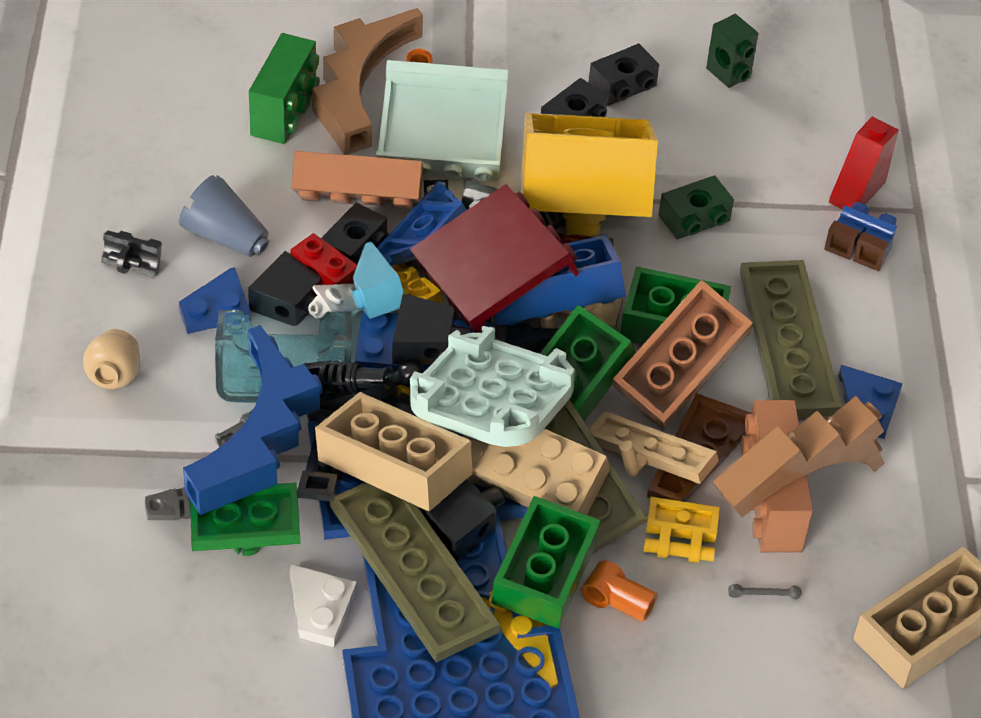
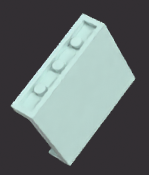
(444, 118)

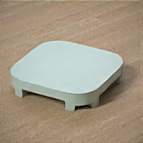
(492, 389)

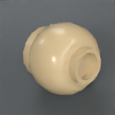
(112, 359)

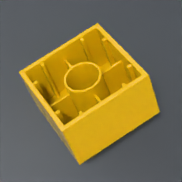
(588, 168)

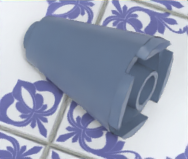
(224, 218)

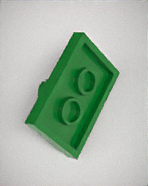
(250, 522)

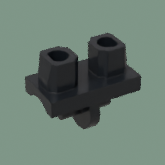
(131, 253)

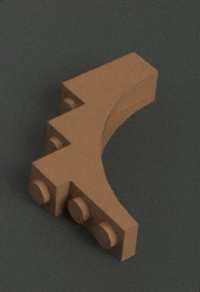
(345, 72)
(813, 445)

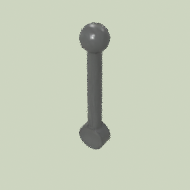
(736, 591)

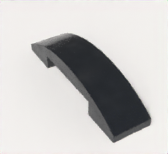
(319, 479)

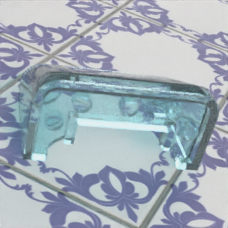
(235, 370)

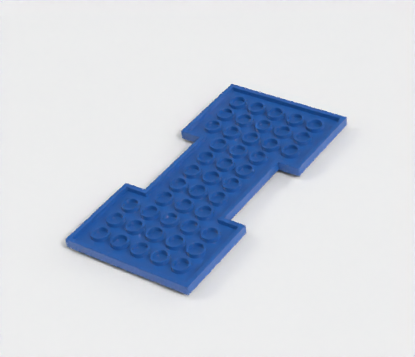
(478, 682)

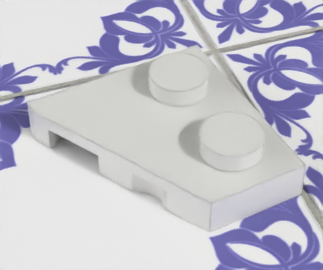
(320, 603)

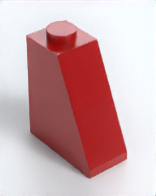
(865, 164)

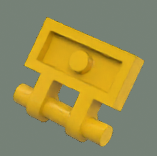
(682, 521)

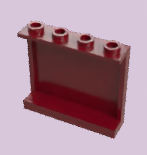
(492, 256)

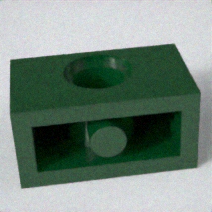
(732, 50)
(695, 207)

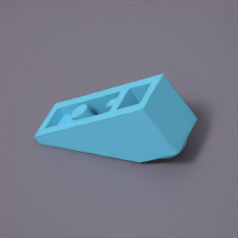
(376, 284)

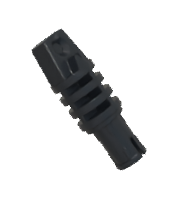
(349, 376)

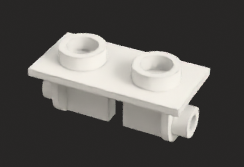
(333, 299)

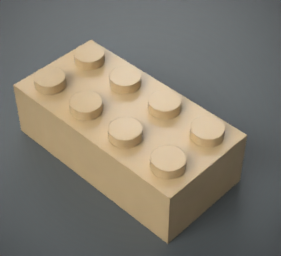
(394, 451)
(543, 468)
(925, 619)

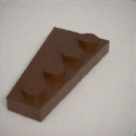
(710, 426)

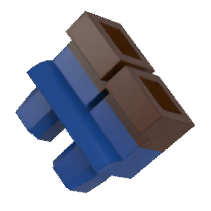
(863, 235)

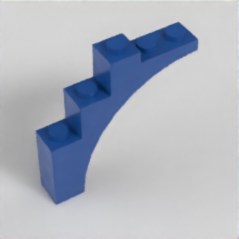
(250, 456)

